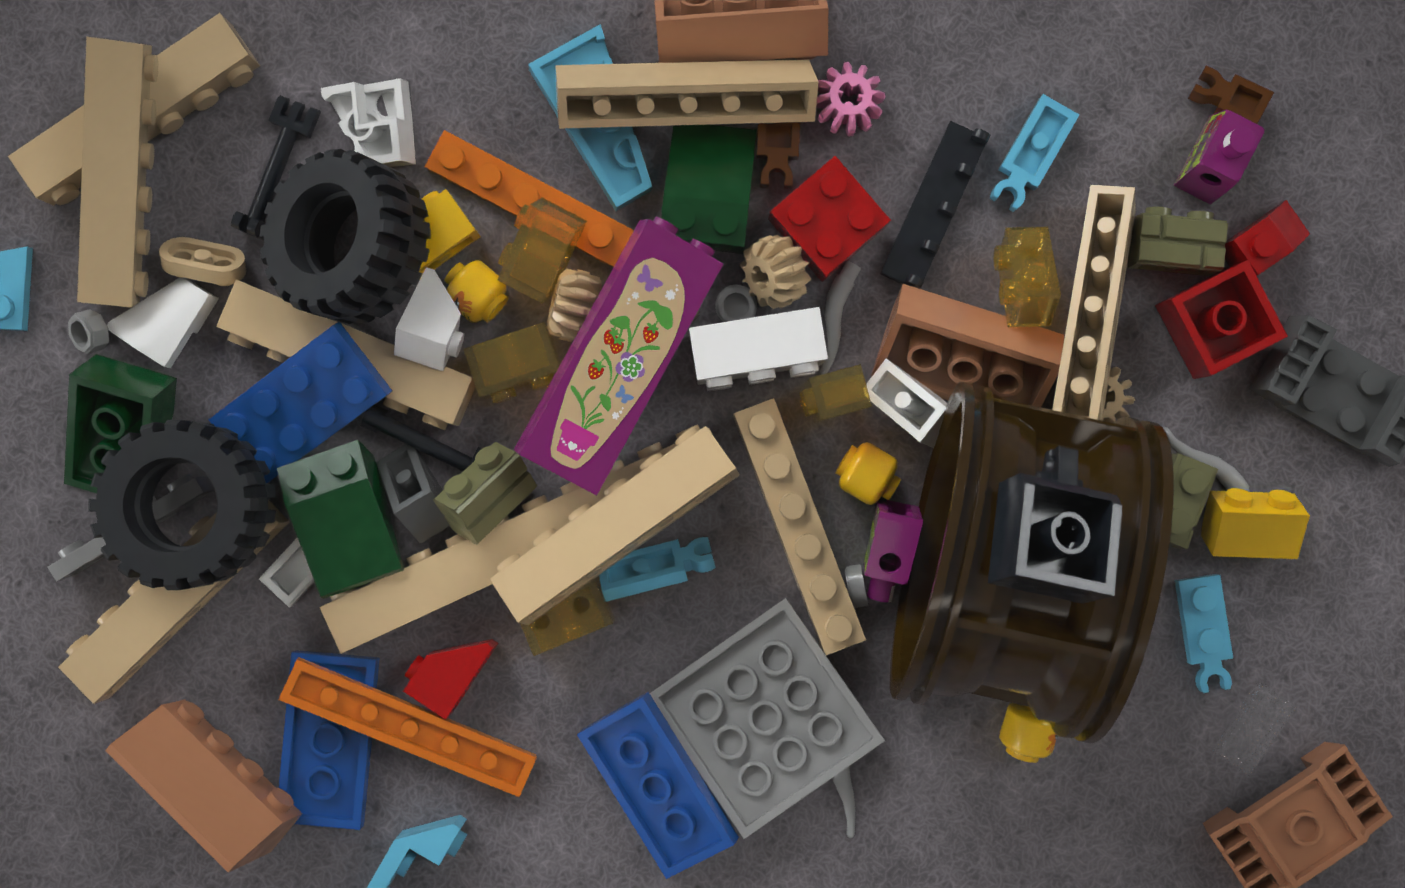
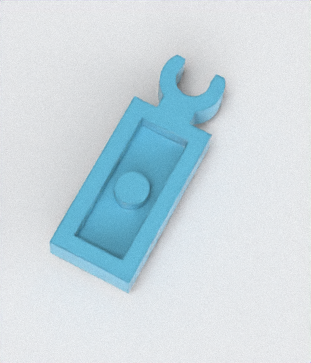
(1034, 149)
(655, 568)
(1205, 627)

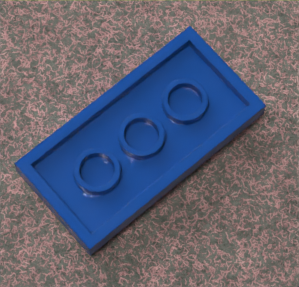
(305, 399)
(323, 761)
(658, 786)

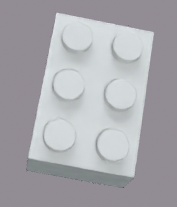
(758, 348)

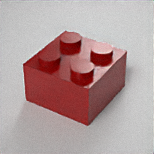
(829, 218)
(1221, 320)

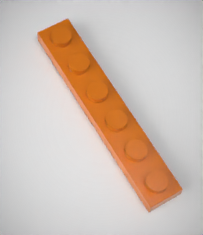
(512, 189)
(407, 727)

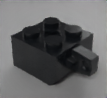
(1056, 533)

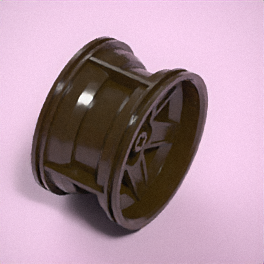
(1016, 645)

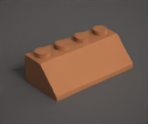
(741, 30)
(957, 342)
(205, 784)

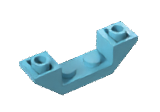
(428, 840)

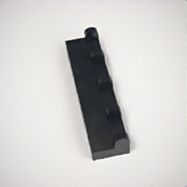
(934, 204)

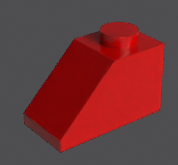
(1267, 239)
(446, 675)

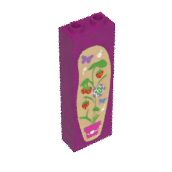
(619, 354)

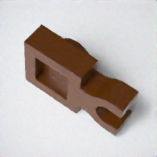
(1236, 96)
(778, 144)

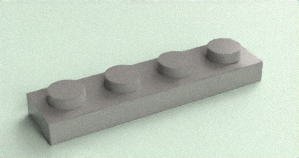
(182, 494)

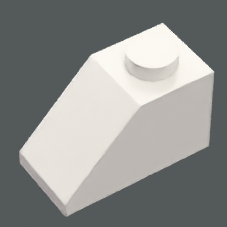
(429, 325)
(907, 402)

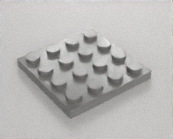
(766, 718)

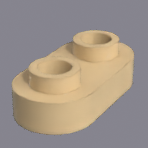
(202, 261)

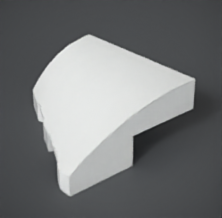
(376, 136)
(165, 320)

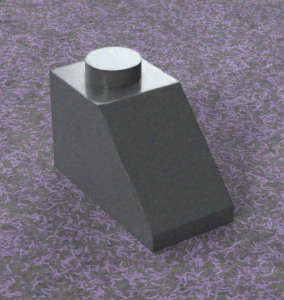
(412, 491)

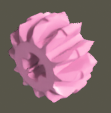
(847, 113)

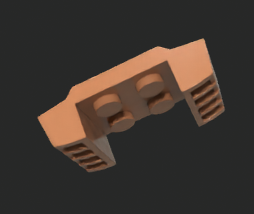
(1301, 823)

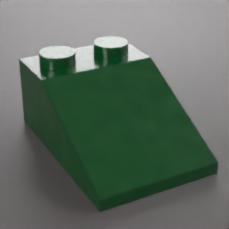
(710, 184)
(105, 405)
(341, 518)

